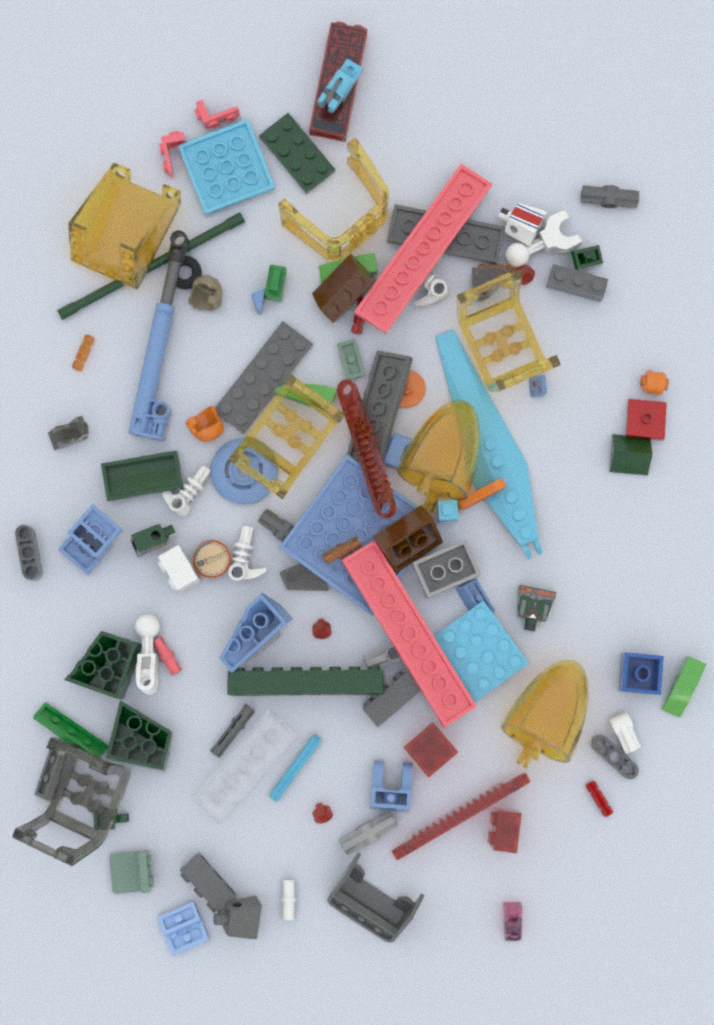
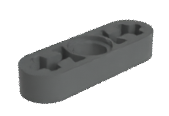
(622, 770)

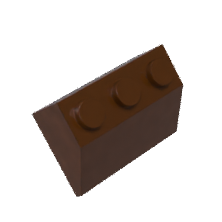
(343, 288)
(408, 538)

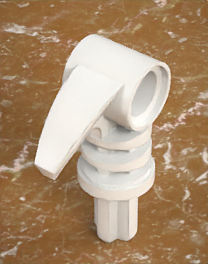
(432, 297)
(186, 495)
(241, 557)

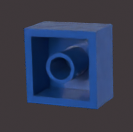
(641, 673)

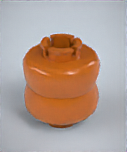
(654, 382)

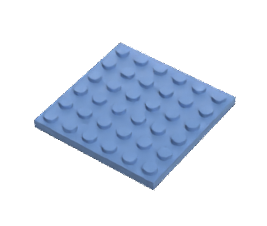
(334, 517)

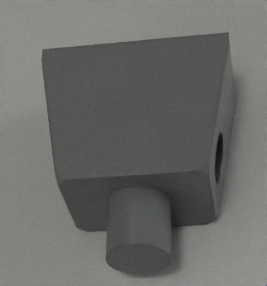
(240, 917)

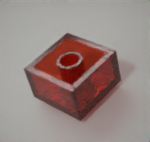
(430, 749)
(504, 830)

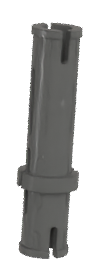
(228, 736)

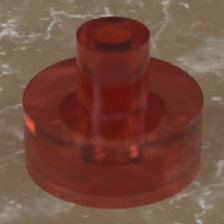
(527, 274)
(321, 629)
(322, 813)

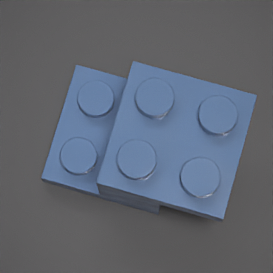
(90, 539)

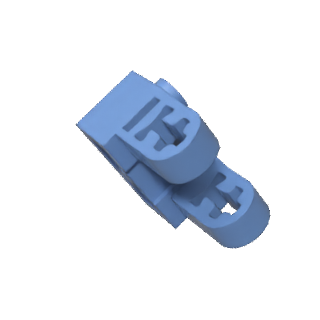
(390, 799)

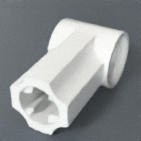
(623, 728)

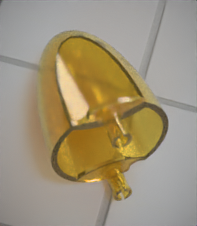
(444, 454)
(550, 713)

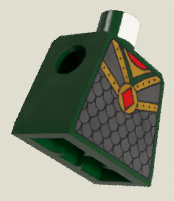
(144, 543)

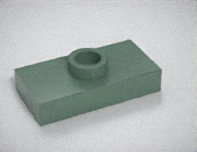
(351, 359)

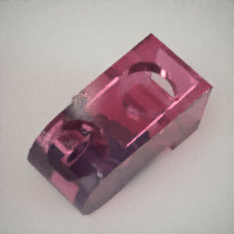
(512, 921)

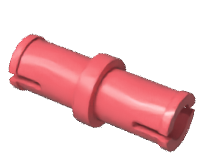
(167, 656)

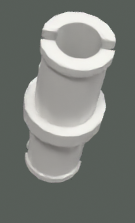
(288, 899)

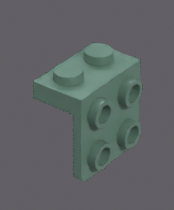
(131, 872)

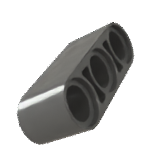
(34, 560)

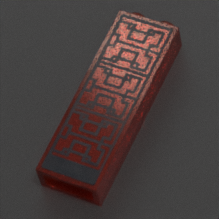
(342, 44)

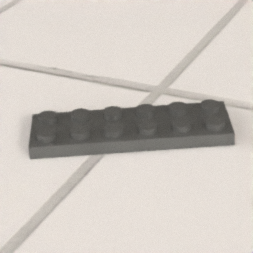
(474, 241)
(262, 377)
(384, 397)

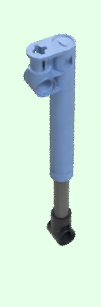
(145, 417)

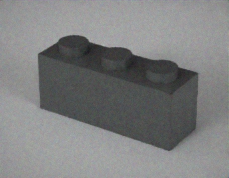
(577, 283)
(395, 697)
(207, 883)

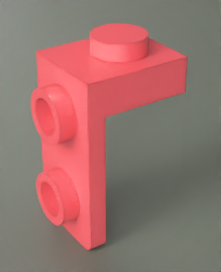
(215, 120)
(170, 141)

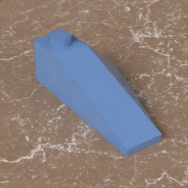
(257, 626)

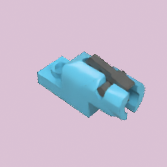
(340, 85)

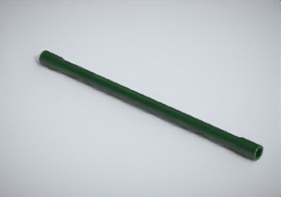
(74, 307)

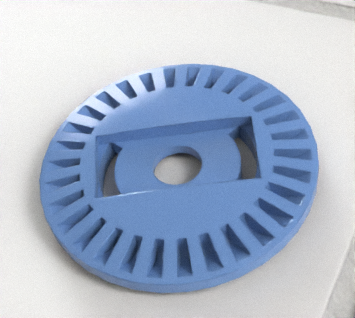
(238, 488)

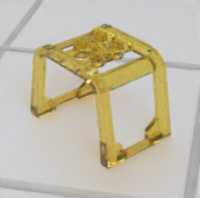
(359, 231)
(540, 365)
(312, 399)

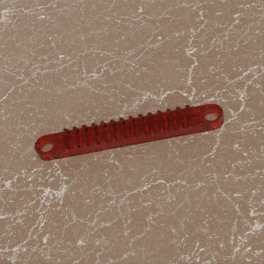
(366, 449)
(462, 815)

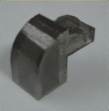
(69, 434)

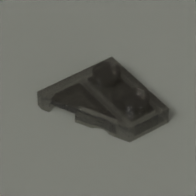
(301, 578)

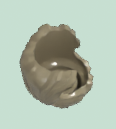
(206, 293)

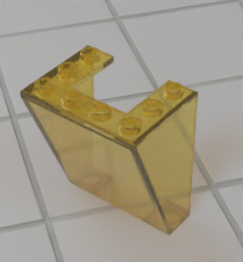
(121, 227)

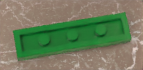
(69, 730)

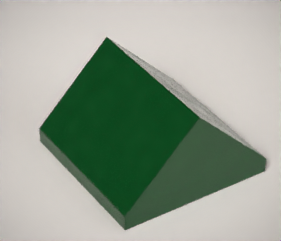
(630, 455)

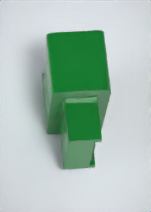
(275, 283)

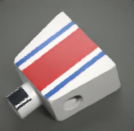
(523, 222)

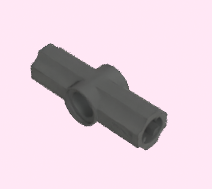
(609, 196)
(275, 524)

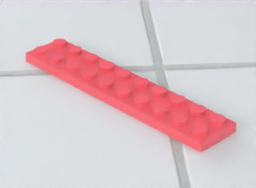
(423, 249)
(409, 633)

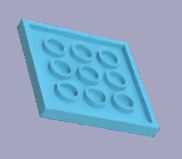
(226, 167)
(480, 651)

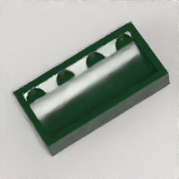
(142, 475)

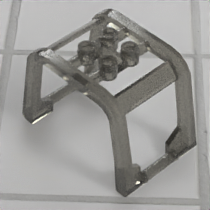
(70, 856)

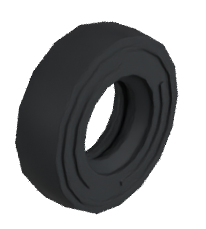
(196, 272)

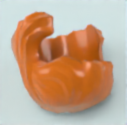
(205, 425)

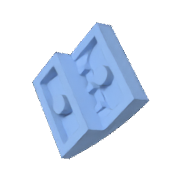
(183, 928)

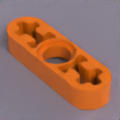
(481, 494)

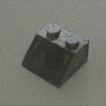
(481, 275)

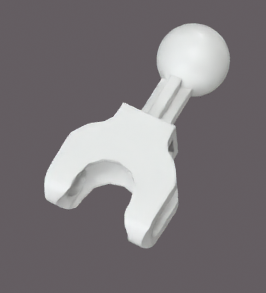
(548, 239)
(147, 663)

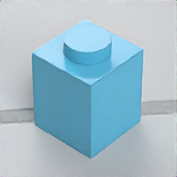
(447, 511)

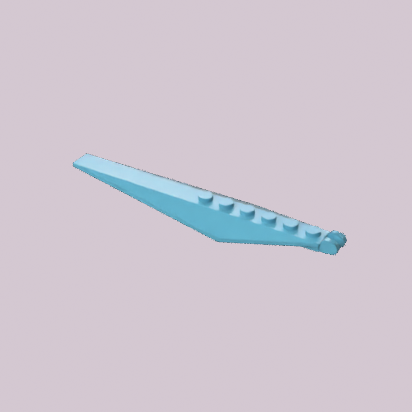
(498, 451)

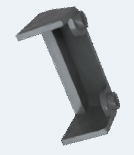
(370, 906)

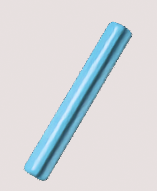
(294, 769)

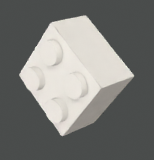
(179, 569)

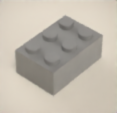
(446, 569)

